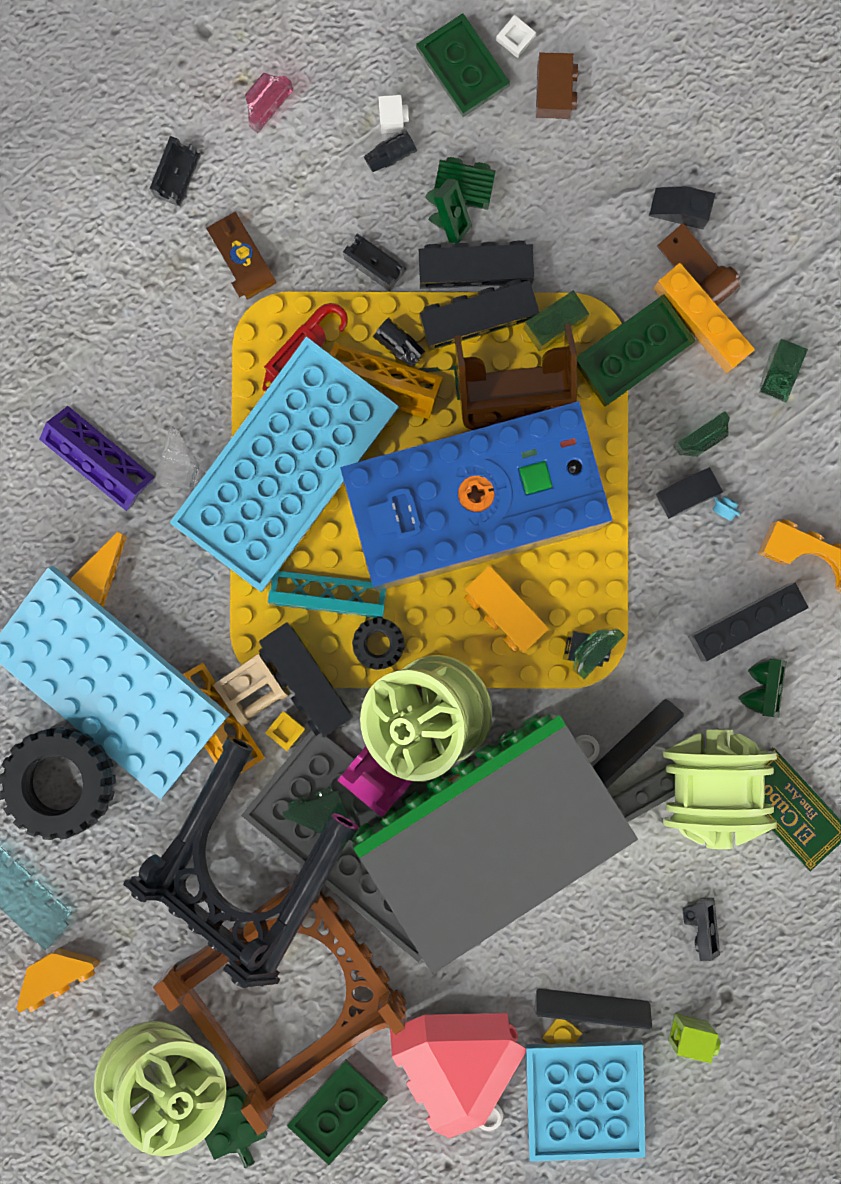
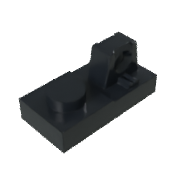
(704, 916)

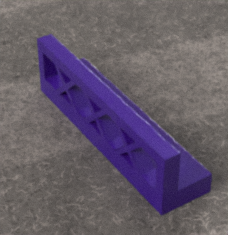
(91, 460)

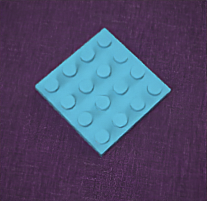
(585, 1100)

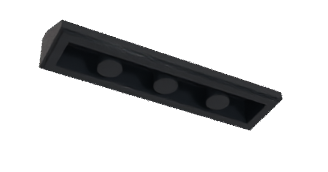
(637, 742)
(593, 1008)

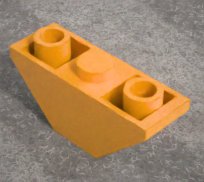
(53, 975)

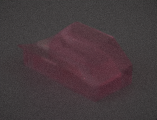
(265, 99)

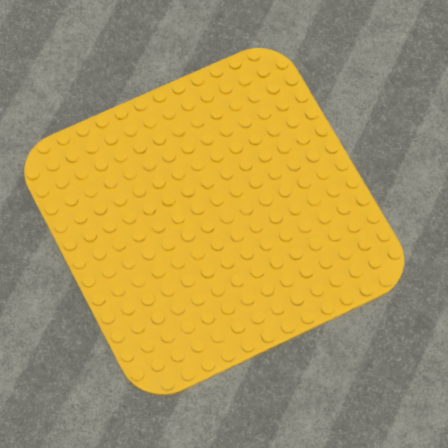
(566, 583)

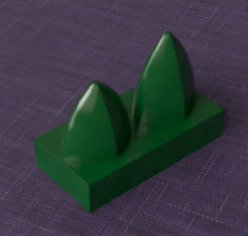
(452, 211)
(768, 700)

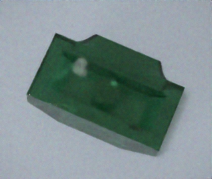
(704, 437)
(594, 650)

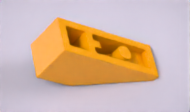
(98, 573)

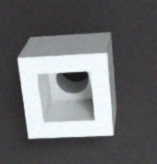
(392, 113)

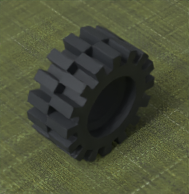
(361, 637)

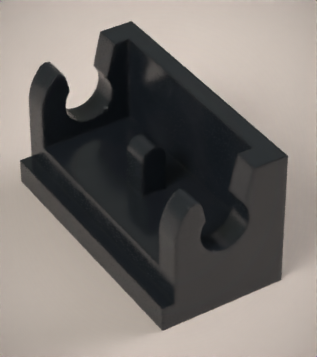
(175, 172)
(373, 262)

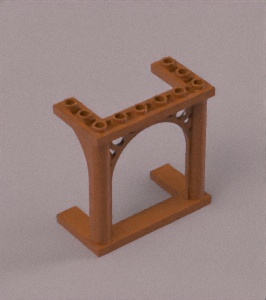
(382, 1011)

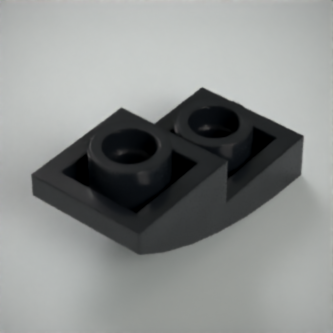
(689, 493)

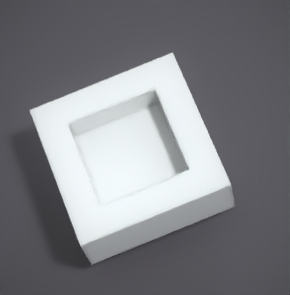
(516, 36)

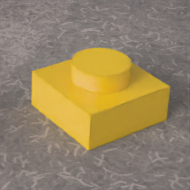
(285, 730)
(561, 1032)

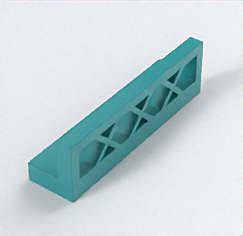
(325, 604)

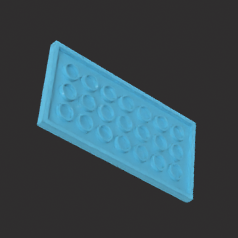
(284, 464)
(108, 682)

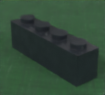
(475, 265)
(479, 314)
(748, 622)
(305, 679)

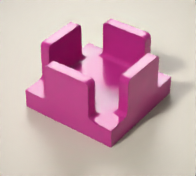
(373, 783)

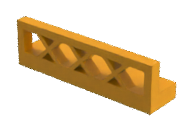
(403, 392)
(215, 744)

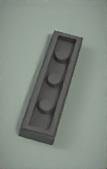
(646, 794)

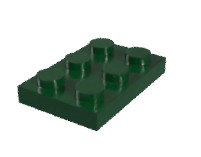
(463, 65)
(337, 1112)

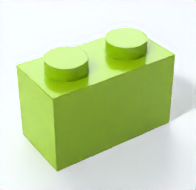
(694, 1038)

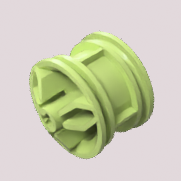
(401, 723)
(719, 789)
(178, 1107)

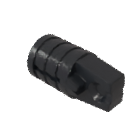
(390, 151)
(399, 342)

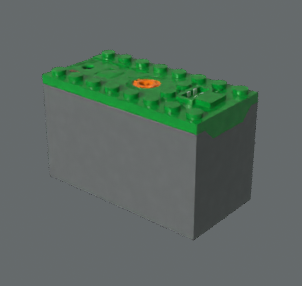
(492, 839)

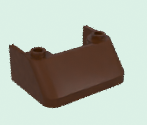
(516, 393)

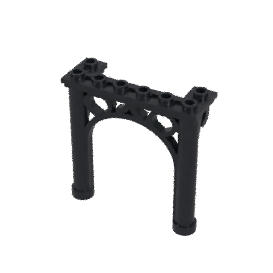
(166, 876)

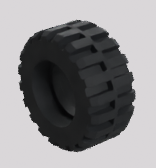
(20, 793)

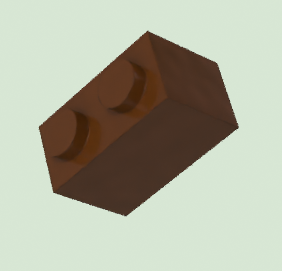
(555, 85)

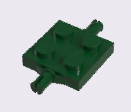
(233, 1130)

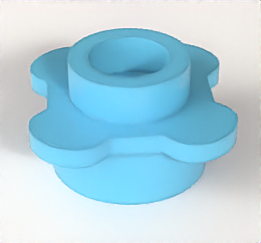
(726, 508)

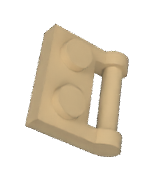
(244, 682)

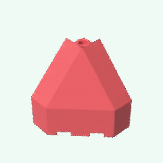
(458, 1066)

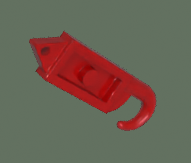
(311, 330)

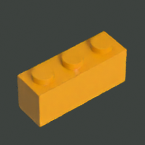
(505, 610)

